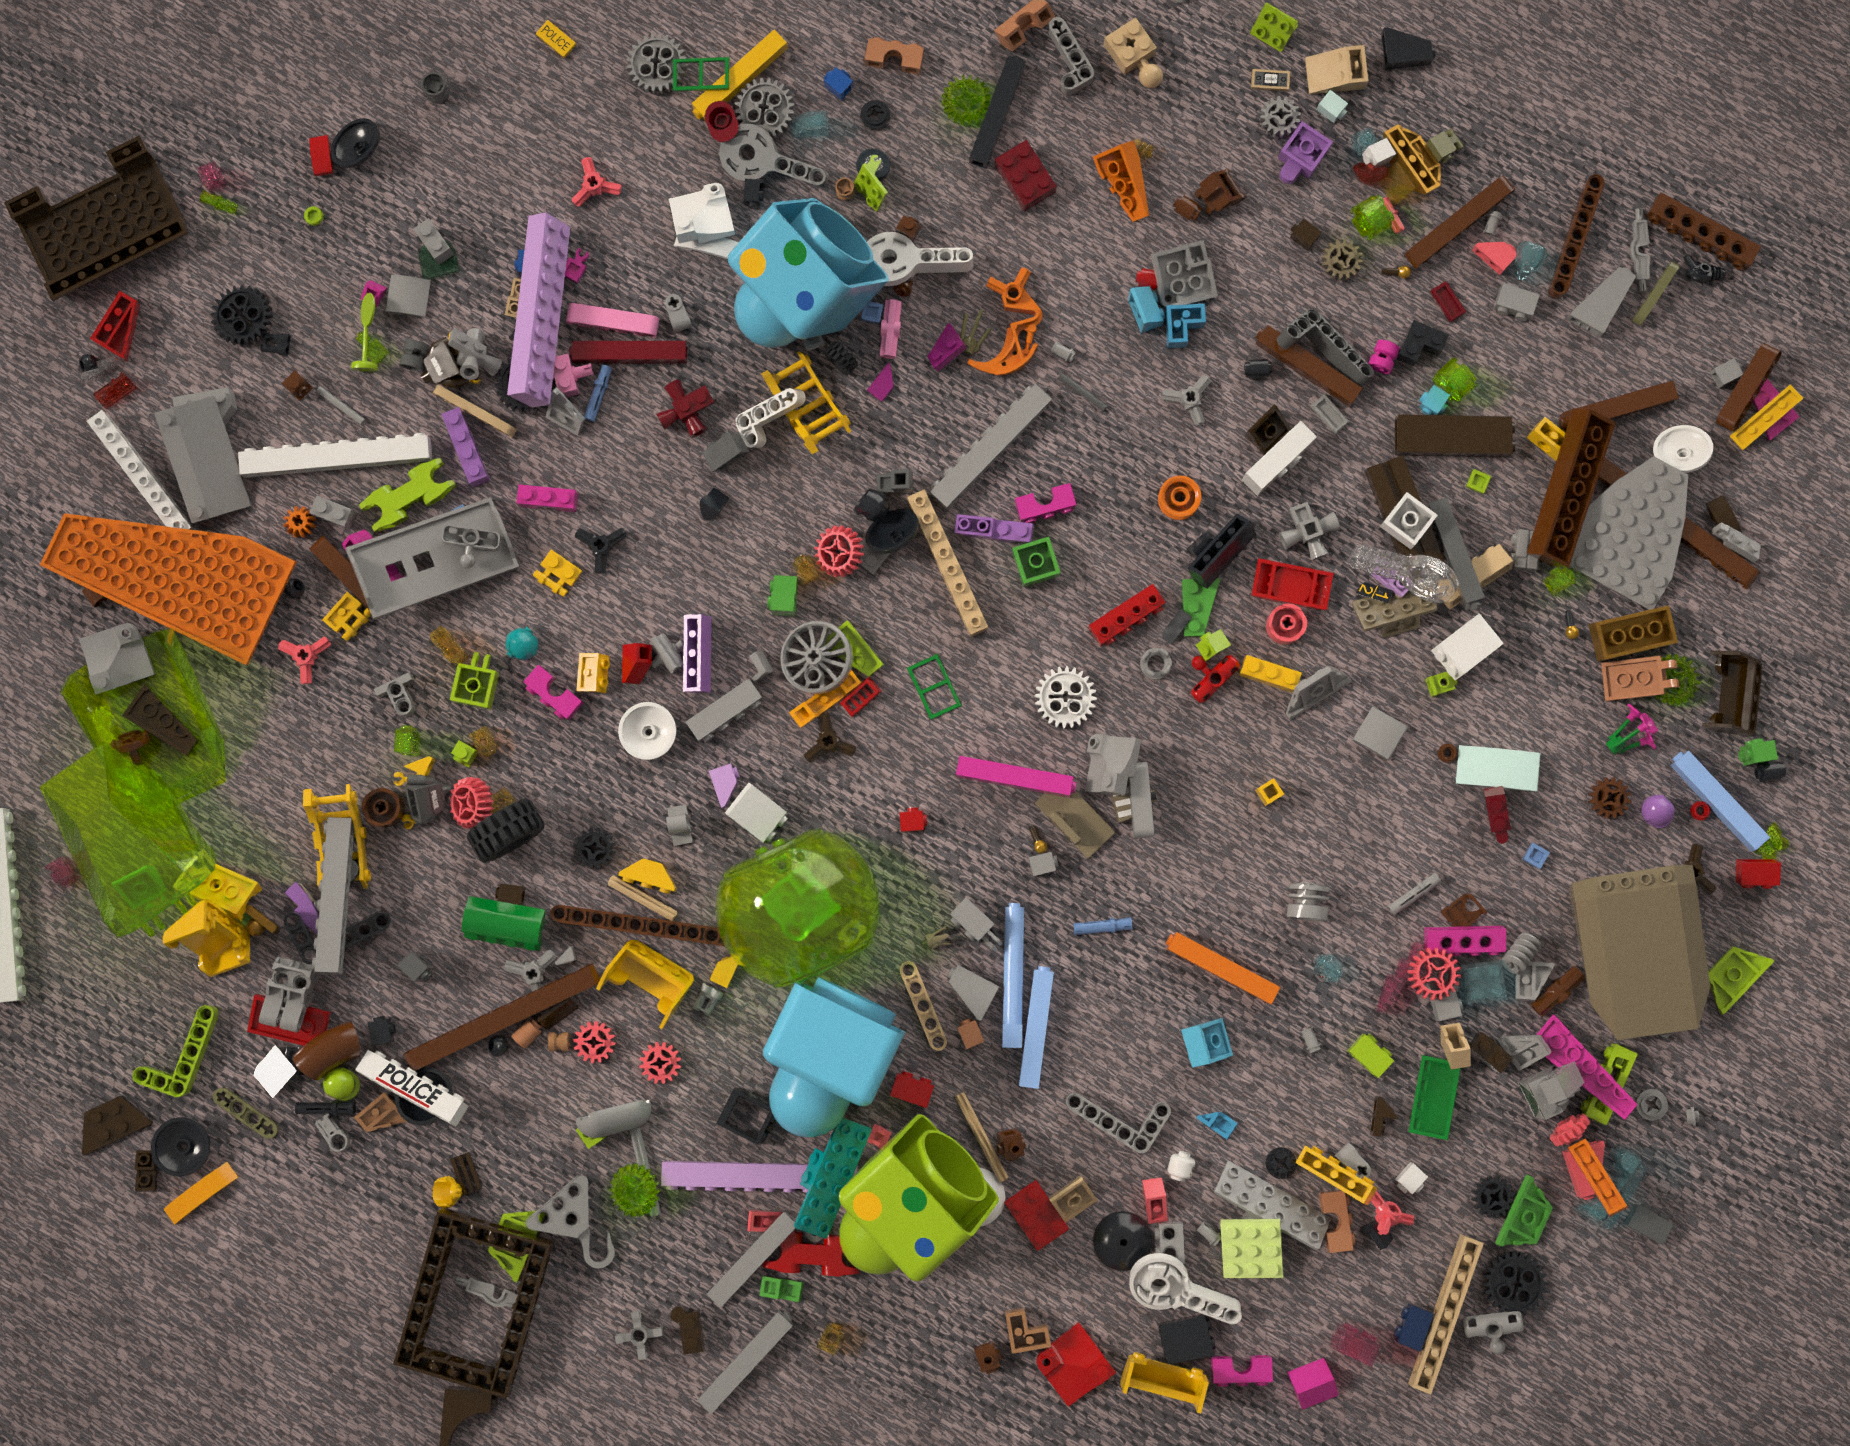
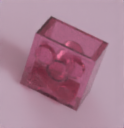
(1356, 1345)

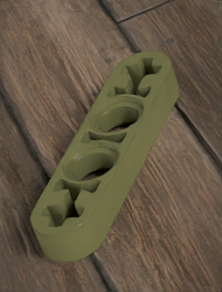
(1655, 293)
(244, 1116)

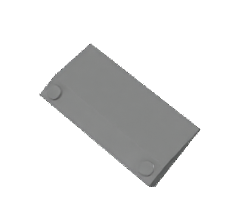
(202, 459)

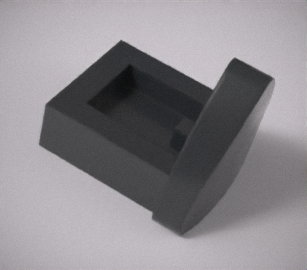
(712, 504)
(1199, 544)
(1381, 1240)

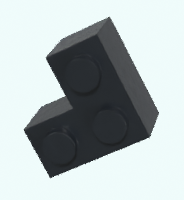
(1420, 338)

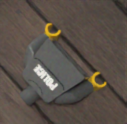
(424, 798)

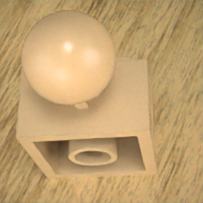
(1130, 58)

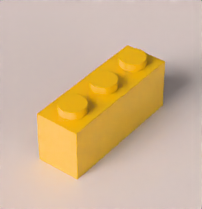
(1269, 673)

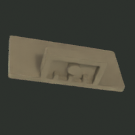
(1394, 617)
(1076, 821)

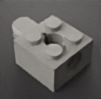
(974, 923)

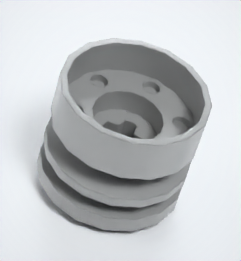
(1308, 902)

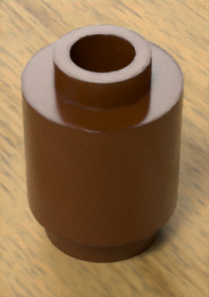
(1187, 208)

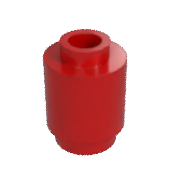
(1146, 278)

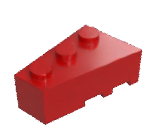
(118, 326)

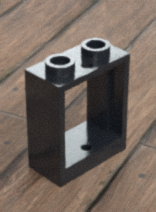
(722, 1121)

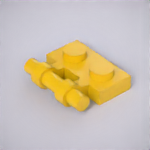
(559, 567)
(343, 612)

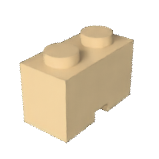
(1455, 1046)

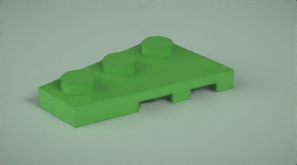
(1198, 605)

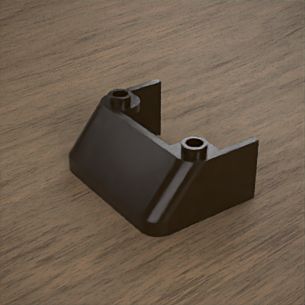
(1738, 694)

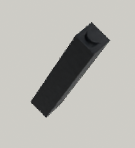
(997, 111)

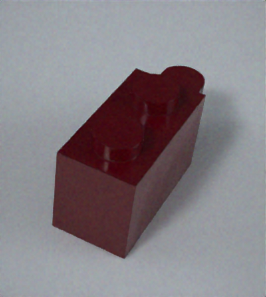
(1497, 812)

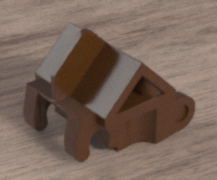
(1216, 193)

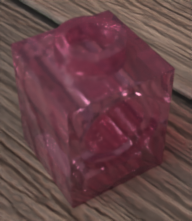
(211, 176)

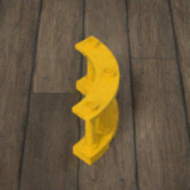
(795, 415)
(311, 807)

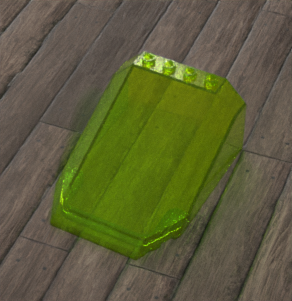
(181, 693)

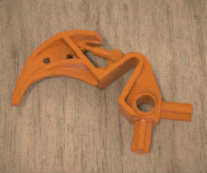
(1021, 304)

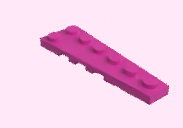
(1597, 1080)

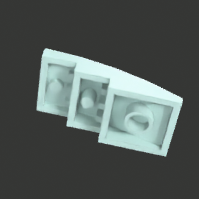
(1498, 768)

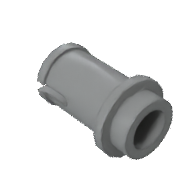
(1492, 223)
(1064, 352)
(1311, 1040)
(1211, 1235)

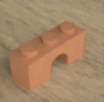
(1034, 14)
(880, 50)
(1341, 1237)

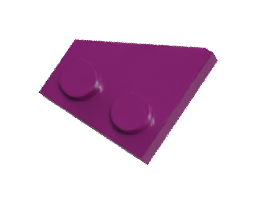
(946, 348)

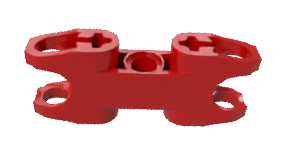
(798, 1252)

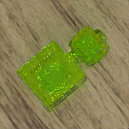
(376, 351)

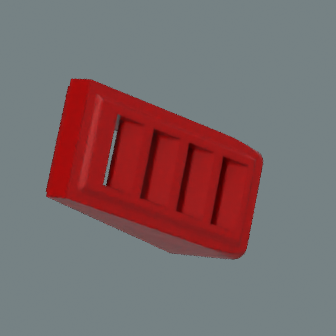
(873, 686)

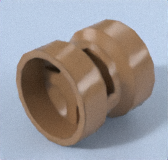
(845, 185)
(559, 1041)

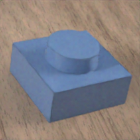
(872, 313)
(1535, 855)

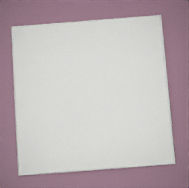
(274, 1071)

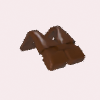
(1457, 911)

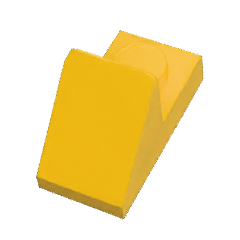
(422, 766)

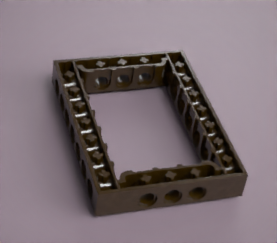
(445, 1366)

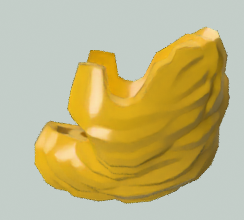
(446, 1192)

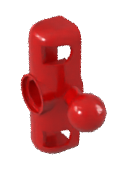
(1220, 669)

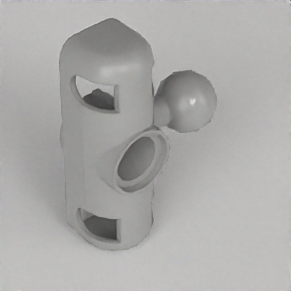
(459, 539)
(1503, 1327)

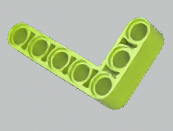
(186, 1057)

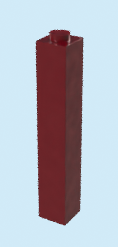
(628, 352)

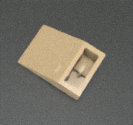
(1337, 70)

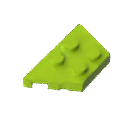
(1735, 975)
(508, 1260)

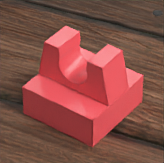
(879, 1136)

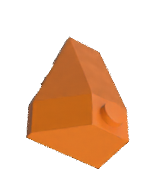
(1124, 172)

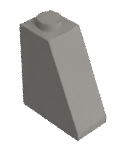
(973, 990)

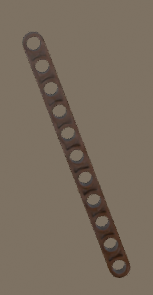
(1698, 539)
(626, 926)
(502, 1017)

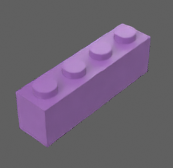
(465, 447)
(697, 654)

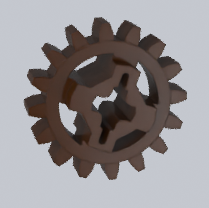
(1614, 804)

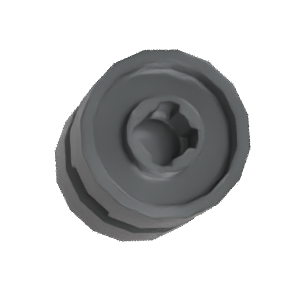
(435, 87)
(411, 361)

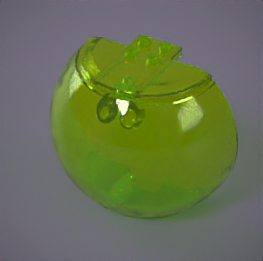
(786, 917)

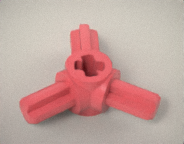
(591, 176)
(312, 651)
(1389, 1214)

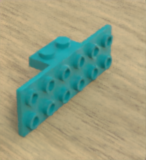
(828, 1174)

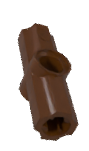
(1558, 991)

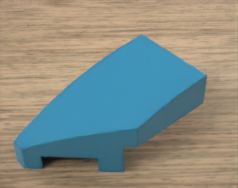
(1219, 1123)

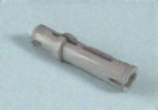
(1421, 889)

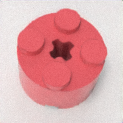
(1295, 618)

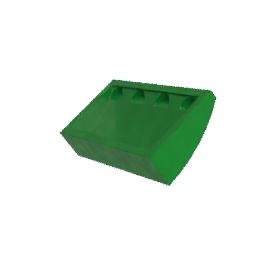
(1434, 1098)

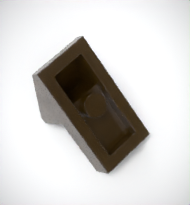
(1380, 1110)

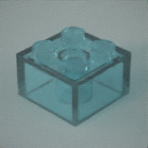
(1482, 982)

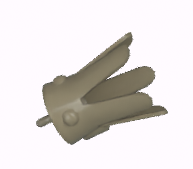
(935, 939)

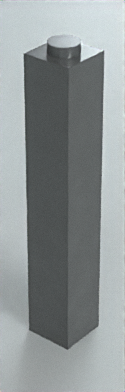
(1457, 555)

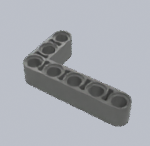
(1329, 343)

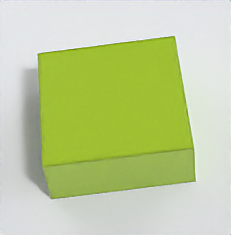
(1478, 481)

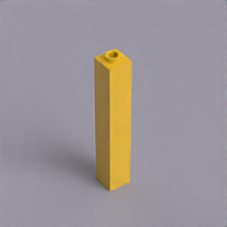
(742, 72)

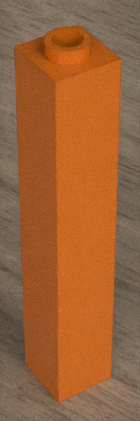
(1222, 967)

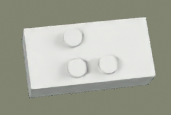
(1279, 458)

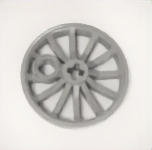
(812, 666)

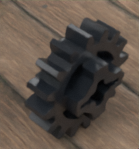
(595, 839)
(1499, 1188)

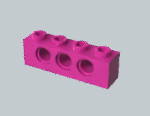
(1497, 939)

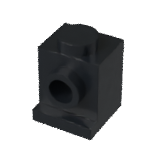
(753, 193)

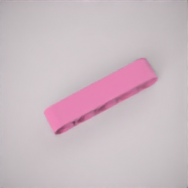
(612, 319)

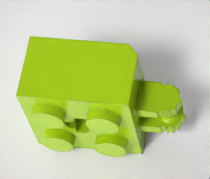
(470, 674)

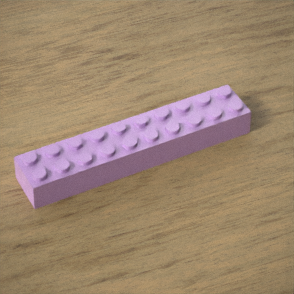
(539, 310)

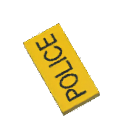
(556, 39)

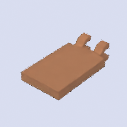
(1637, 678)

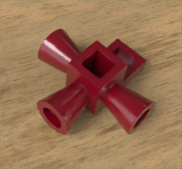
(686, 407)

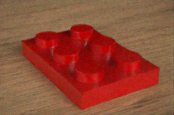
(1036, 1215)

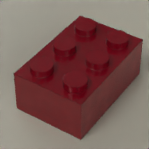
(1025, 175)

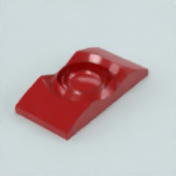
(1292, 584)

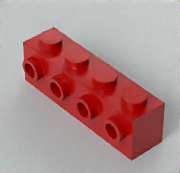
(1126, 615)

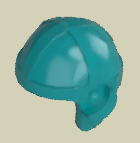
(521, 644)

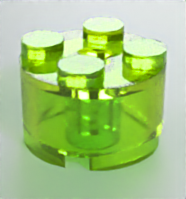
(1371, 217)
(1455, 380)

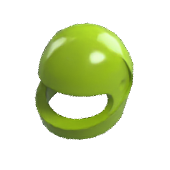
(340, 1084)

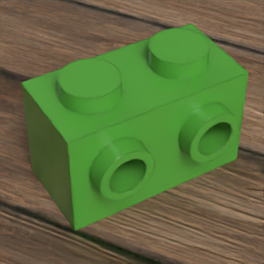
(1757, 752)

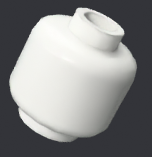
(1181, 1166)

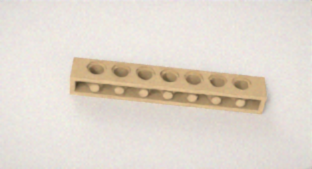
(947, 563)
(1445, 1313)

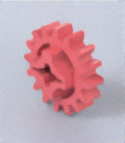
(594, 1033)
(661, 1071)
(1569, 1129)

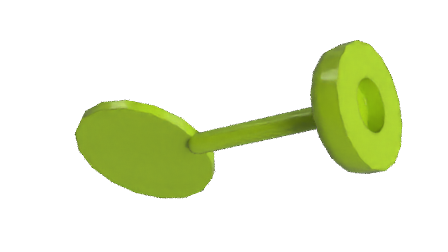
(367, 316)

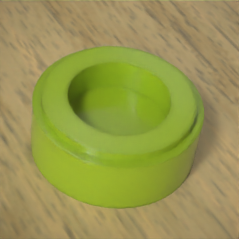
(313, 216)

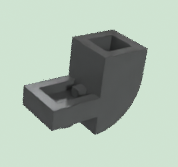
(895, 482)

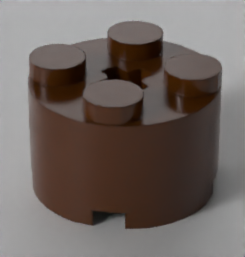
(383, 818)

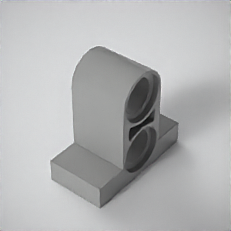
(402, 697)
(679, 825)

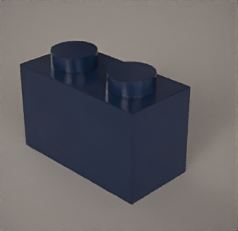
(1413, 1327)

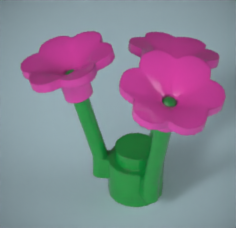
(1617, 744)

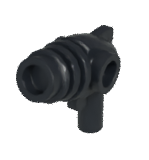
(1703, 272)

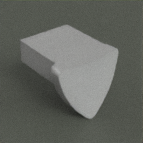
(762, 665)

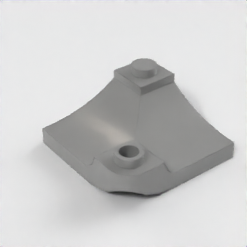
(1184, 274)
(116, 658)
(1111, 763)

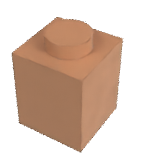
(970, 1033)

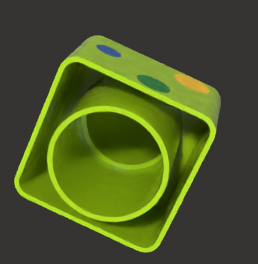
(913, 1203)

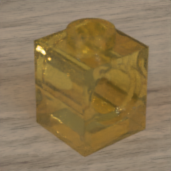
(506, 795)
(824, 1344)

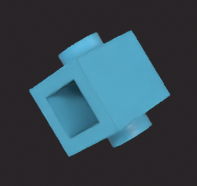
(1433, 401)

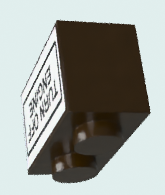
(1490, 1052)

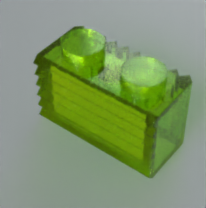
(407, 741)

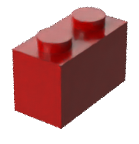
(1758, 872)
(912, 1089)

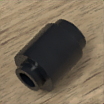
(1257, 368)
(1770, 771)

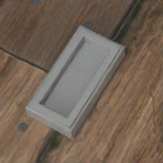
(1329, 414)

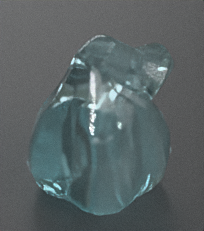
(1529, 258)

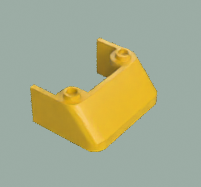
(652, 973)
(1165, 1380)

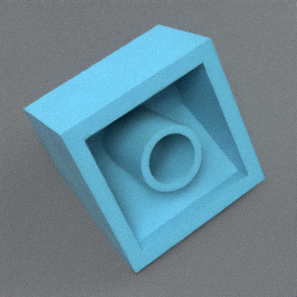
(1145, 308)
(1207, 1042)

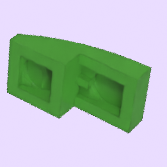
(781, 1288)

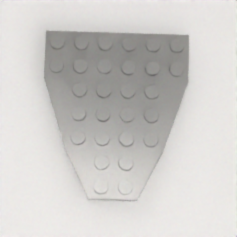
(1635, 532)

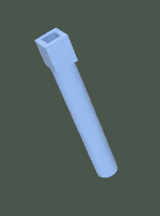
(1013, 976)

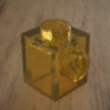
(805, 569)

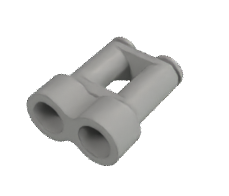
(710, 992)

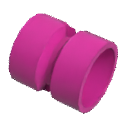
(1384, 355)

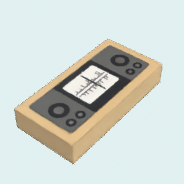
(1270, 80)

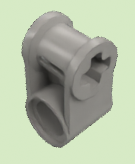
(677, 316)
(1350, 1157)

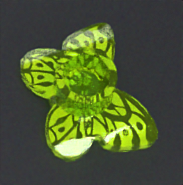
(1773, 844)

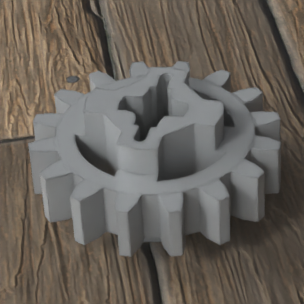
(1286, 110)

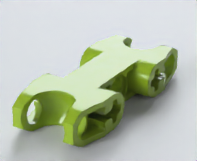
(397, 501)

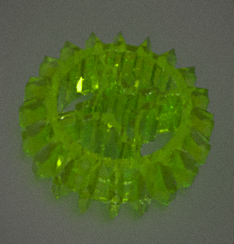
(949, 102)
(1689, 673)
(624, 1185)

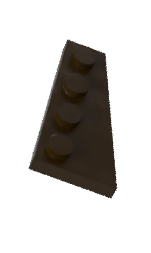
(159, 721)

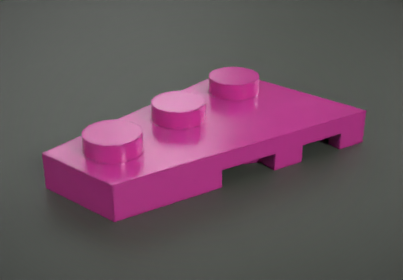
(1765, 395)

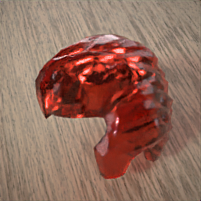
(1369, 173)

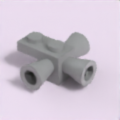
(472, 353)
(1309, 530)

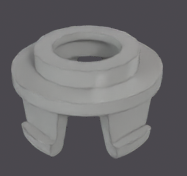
(1156, 652)

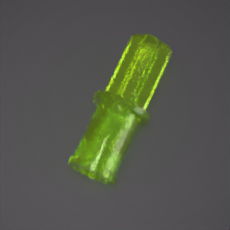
(218, 202)

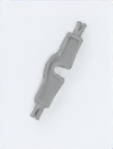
(1640, 240)
(487, 1291)

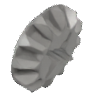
(1660, 1102)

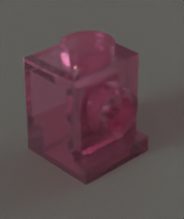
(62, 872)

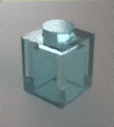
(1362, 140)

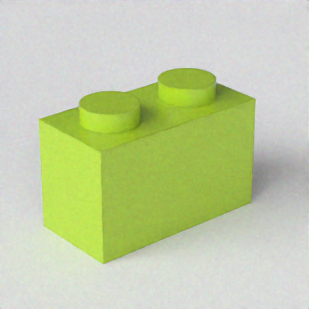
(1371, 1055)

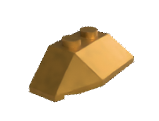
(1415, 158)

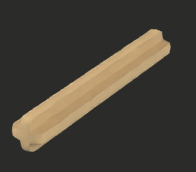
(642, 898)

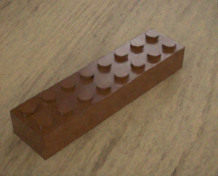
(1571, 487)

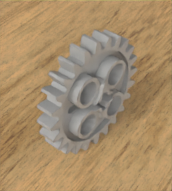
(639, 63)
(781, 110)

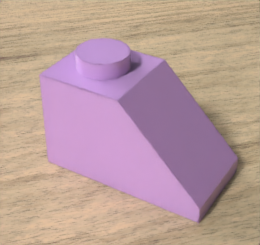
(724, 782)

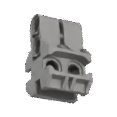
(285, 1002)

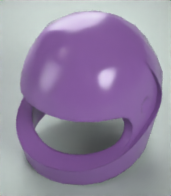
(1657, 811)

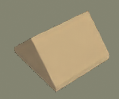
(1072, 1199)

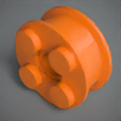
(1173, 508)

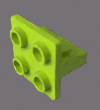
(1274, 27)

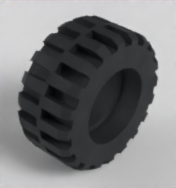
(505, 830)

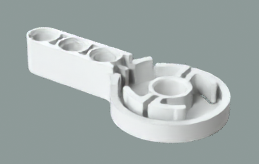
(914, 258)
(1179, 1288)

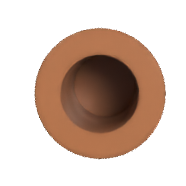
(527, 1033)

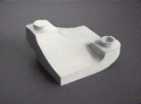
(702, 215)

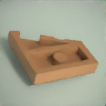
(379, 1114)

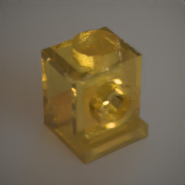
(484, 733)

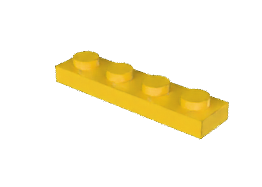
(1766, 417)

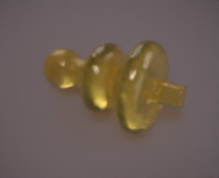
(1144, 149)

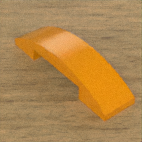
(821, 703)
(200, 1192)

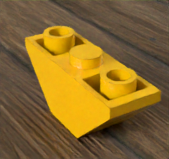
(650, 875)

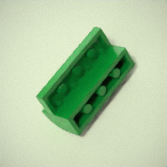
(503, 923)

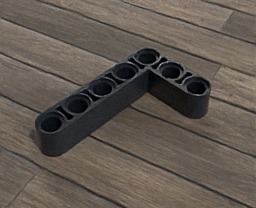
(357, 936)

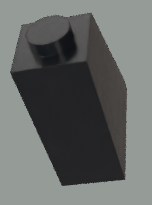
(1405, 50)

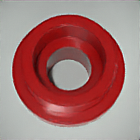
(1706, 810)

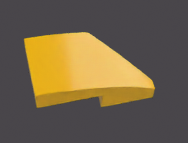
(724, 971)

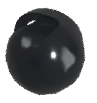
(873, 505)

